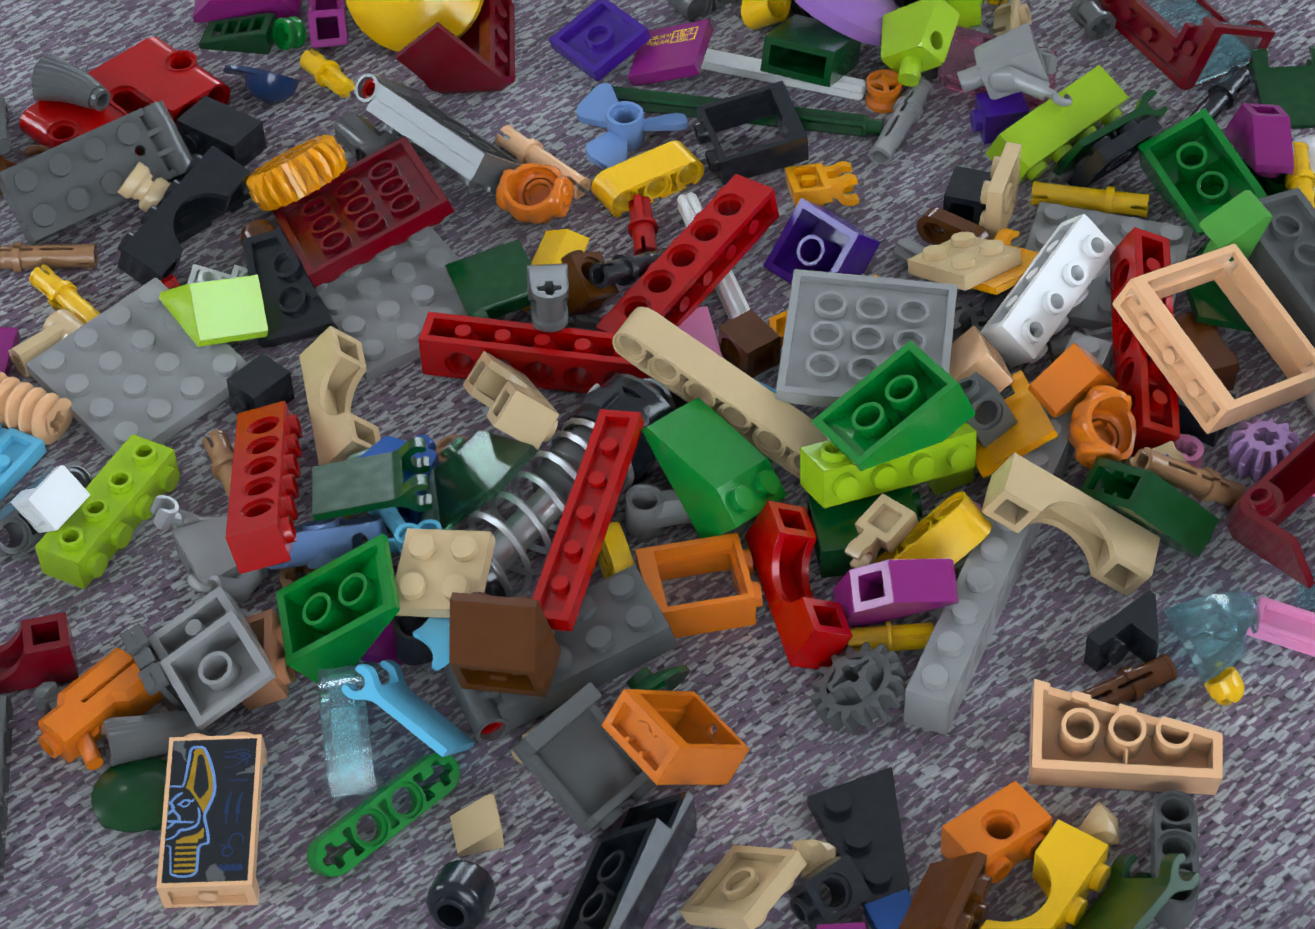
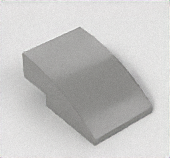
(212, 657)

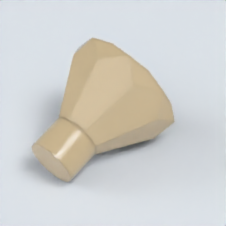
(1101, 825)
(814, 853)

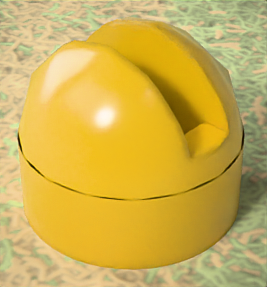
(1226, 687)

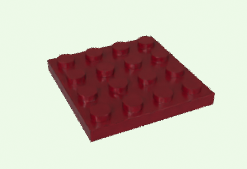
(363, 212)

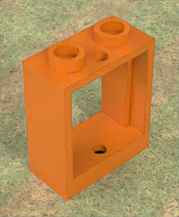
(698, 558)
(674, 738)

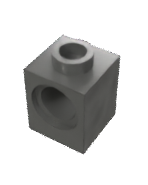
(993, 415)

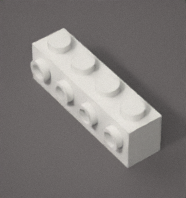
(1048, 291)

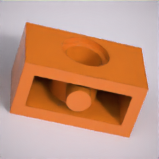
(1005, 815)

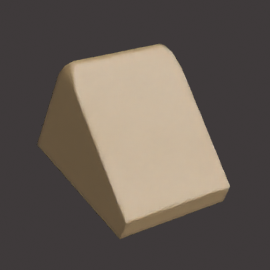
(477, 827)

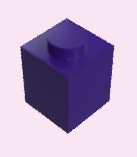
(996, 115)

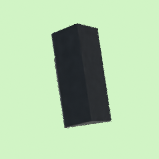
(632, 866)

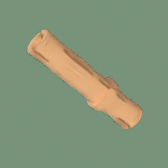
(532, 152)

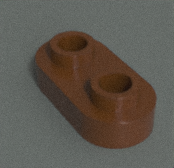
(939, 225)

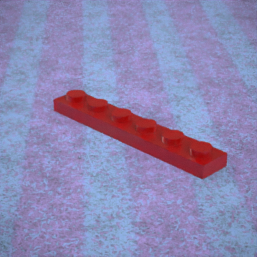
(587, 516)

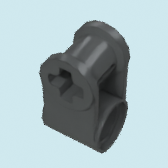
(548, 296)

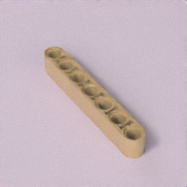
(697, 371)

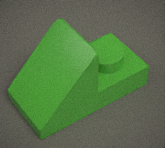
(1237, 222)

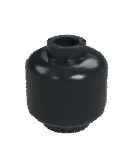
(460, 895)

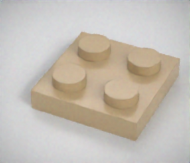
(1001, 192)
(964, 260)
(441, 563)
(743, 887)

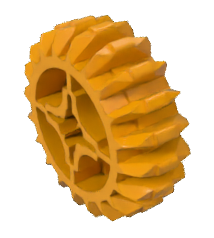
(296, 172)

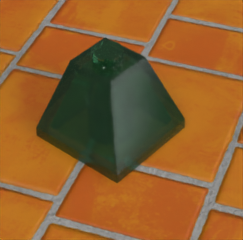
(476, 473)

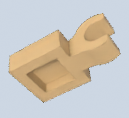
(880, 526)

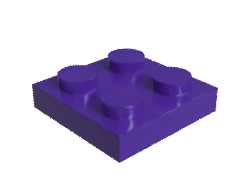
(599, 38)

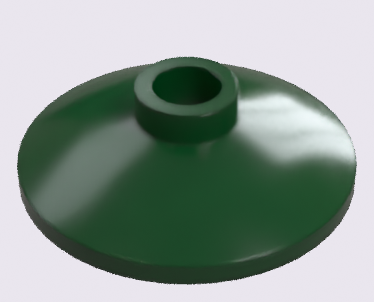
(664, 679)

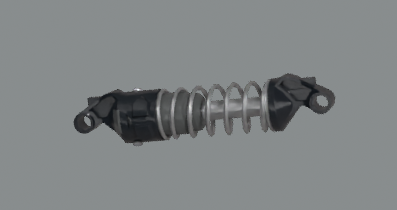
(551, 487)

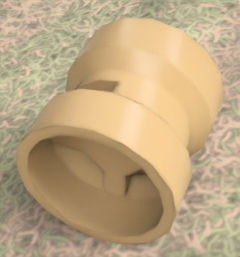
(142, 187)

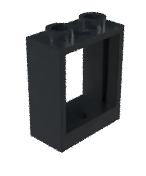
(743, 109)

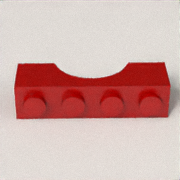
(781, 551)

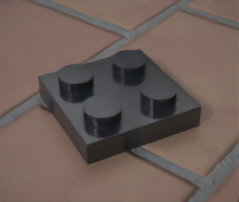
(1111, 154)

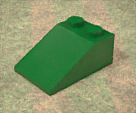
(1196, 168)
(896, 410)
(712, 468)
(338, 609)

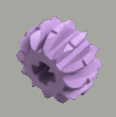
(1259, 447)

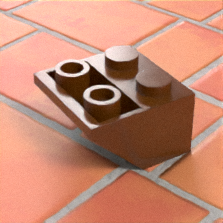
(501, 644)
(951, 895)

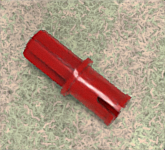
(642, 225)

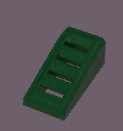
(248, 34)

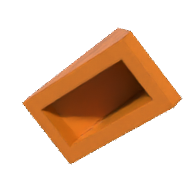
(1069, 380)

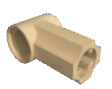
(55, 328)

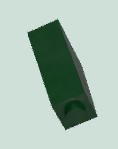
(1151, 504)

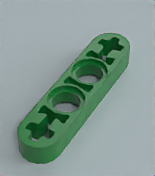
(387, 819)

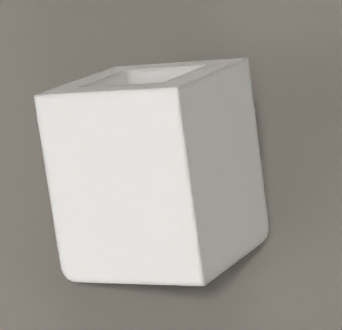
(51, 500)

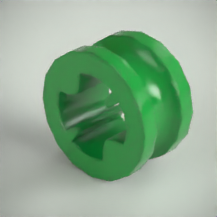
(289, 33)

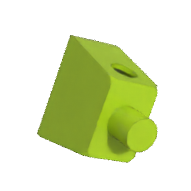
(917, 38)

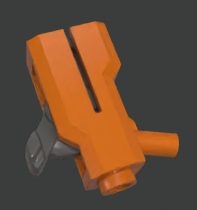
(81, 708)

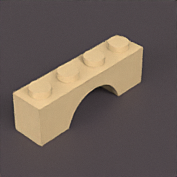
(330, 377)
(513, 401)
(1114, 546)

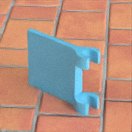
(409, 709)

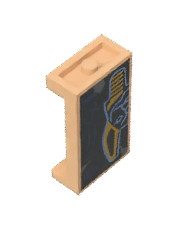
(211, 820)

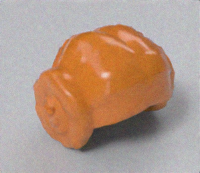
(534, 193)
(1102, 426)

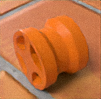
(882, 90)

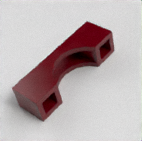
(38, 654)

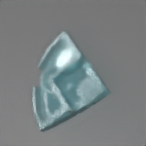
(1214, 629)

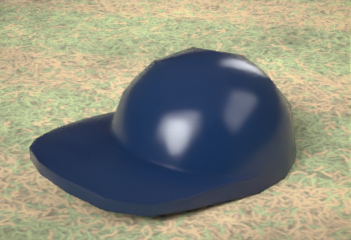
(265, 84)

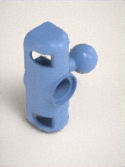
(330, 538)

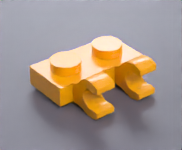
(822, 183)

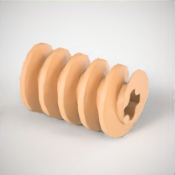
(33, 410)

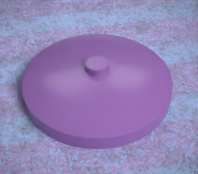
(852, 18)

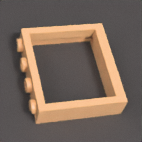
(1181, 361)

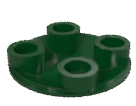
(131, 796)

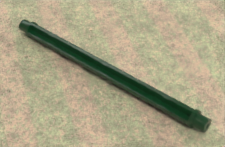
(811, 119)

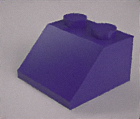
(820, 242)

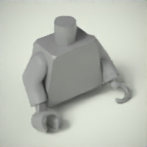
(1012, 66)
(205, 551)

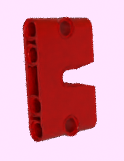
(135, 80)

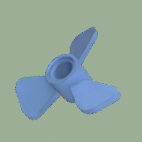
(623, 123)

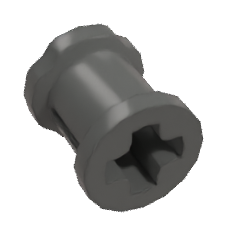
(1094, 19)

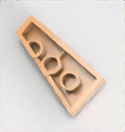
(1116, 747)

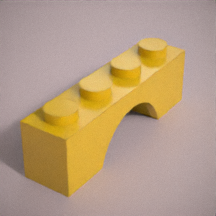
(1067, 870)

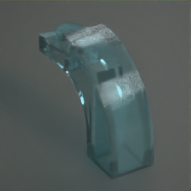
(346, 734)

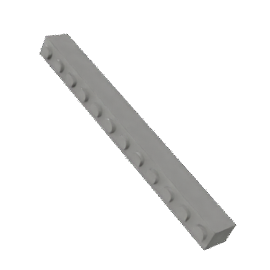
(983, 591)

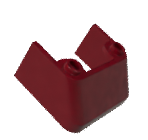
(473, 63)
(1257, 514)

